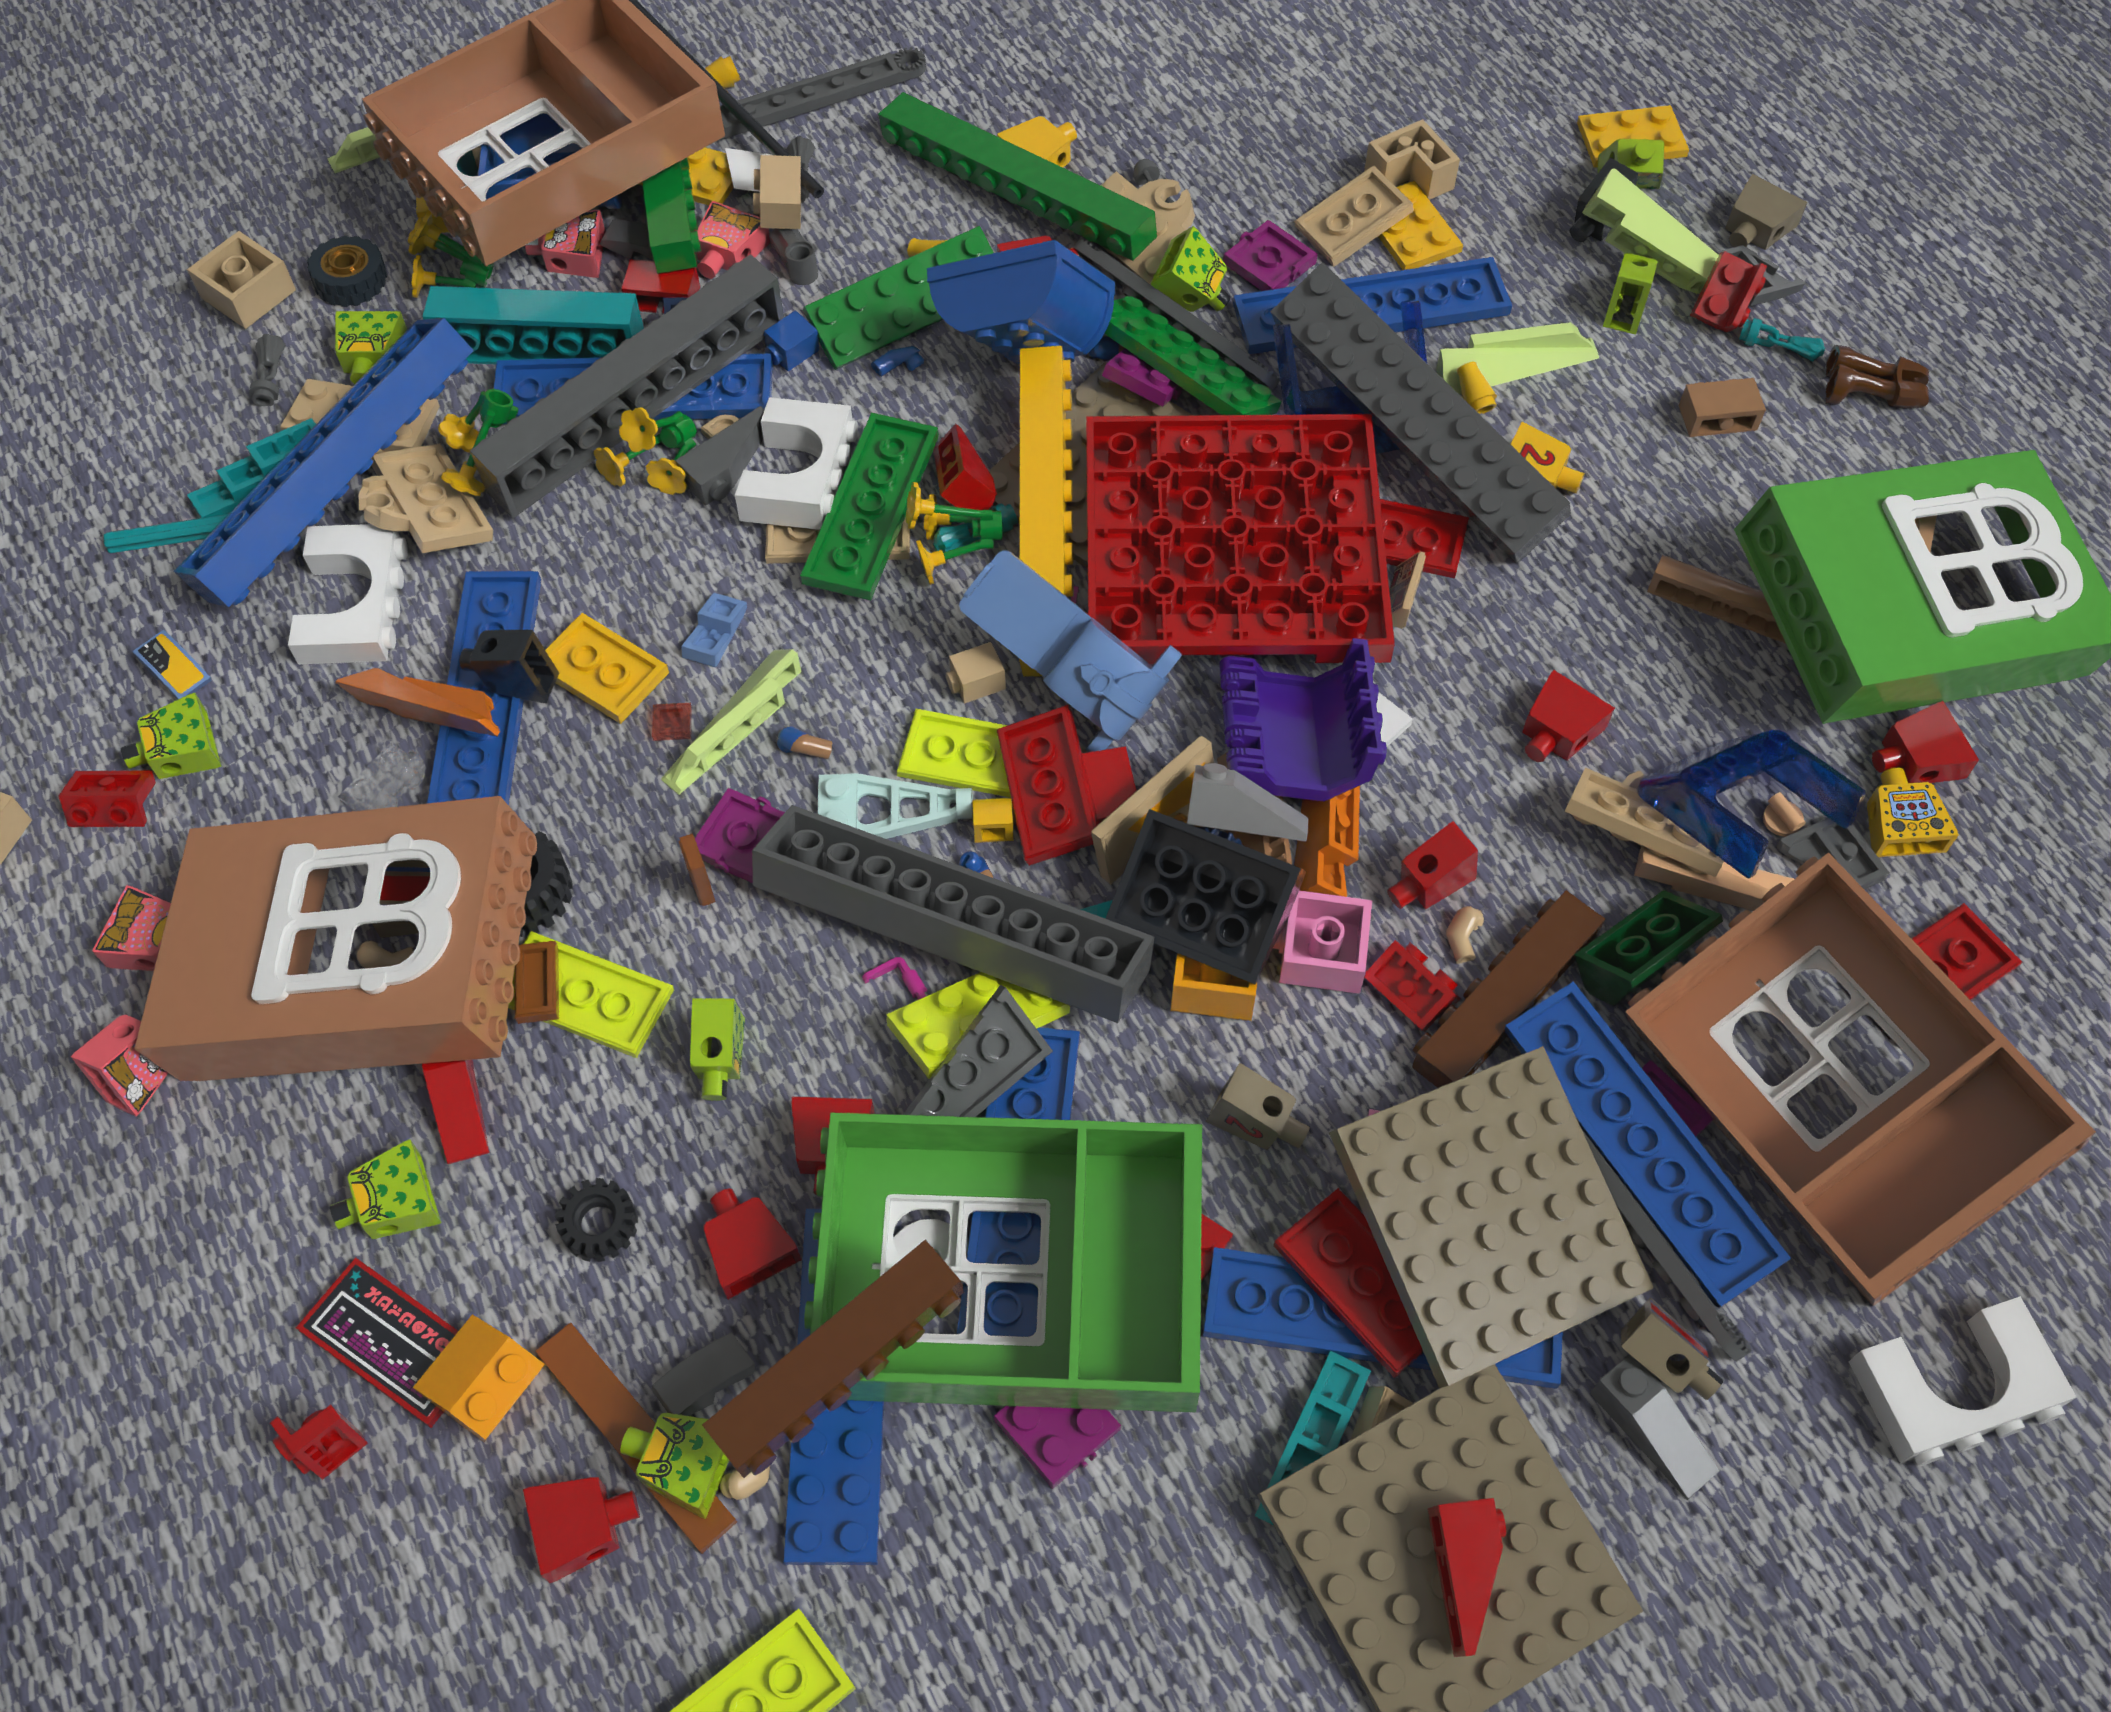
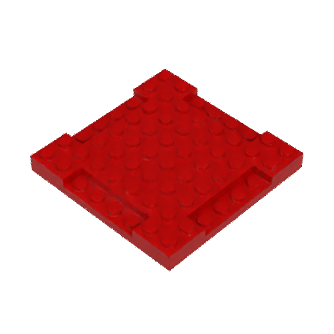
(1237, 535)

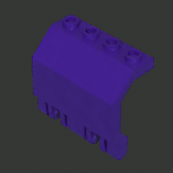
(1303, 731)

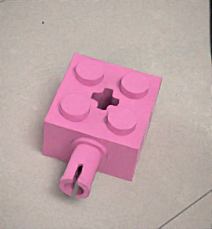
(1325, 942)

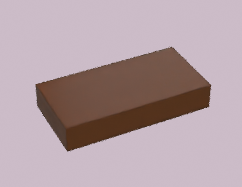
(696, 870)
(537, 983)

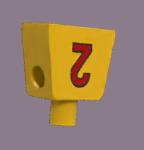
(1547, 457)

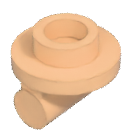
(1782, 816)

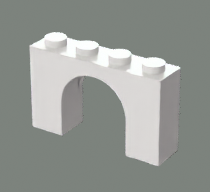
(806, 495)
(366, 629)
(1922, 1424)

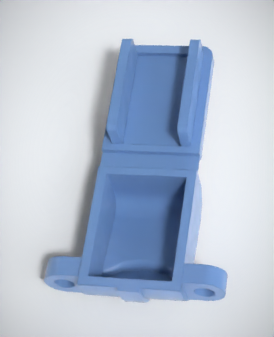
(1066, 647)

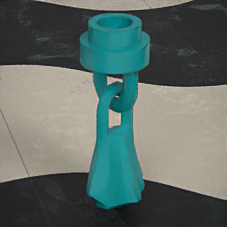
(1805, 346)
(958, 536)

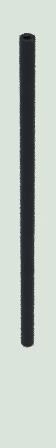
(741, 113)

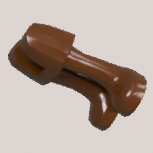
(1898, 383)

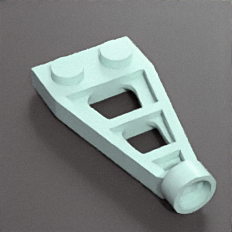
(841, 792)

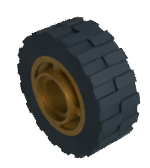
(347, 271)

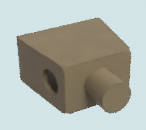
(1763, 214)

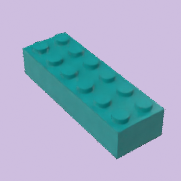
(535, 322)

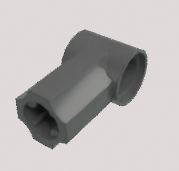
(796, 255)

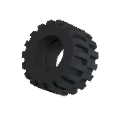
(549, 886)

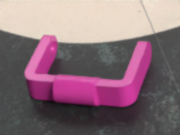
(910, 977)

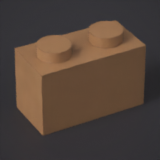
(1722, 407)

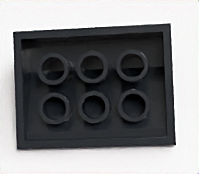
(1205, 896)

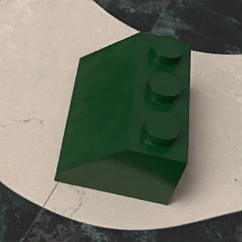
(1643, 945)

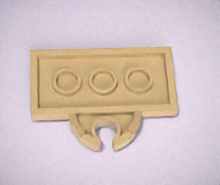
(1170, 219)
(320, 396)
(416, 499)
(1629, 818)

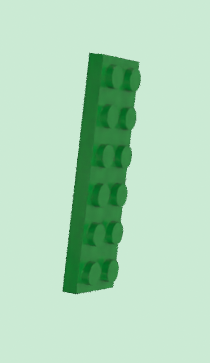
(886, 303)
(1187, 362)
(869, 506)

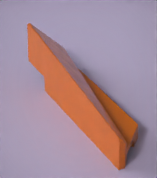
(423, 700)
(1329, 843)

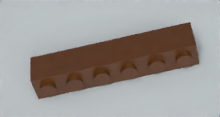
(1510, 989)
(834, 1359)

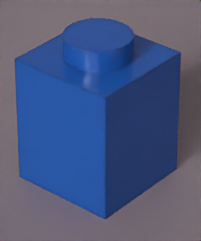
(791, 341)

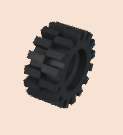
(580, 1203)

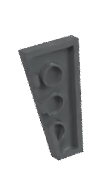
(984, 1062)

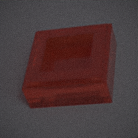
(672, 721)

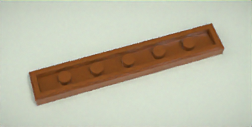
(613, 1412)

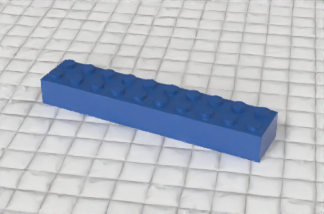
(324, 462)

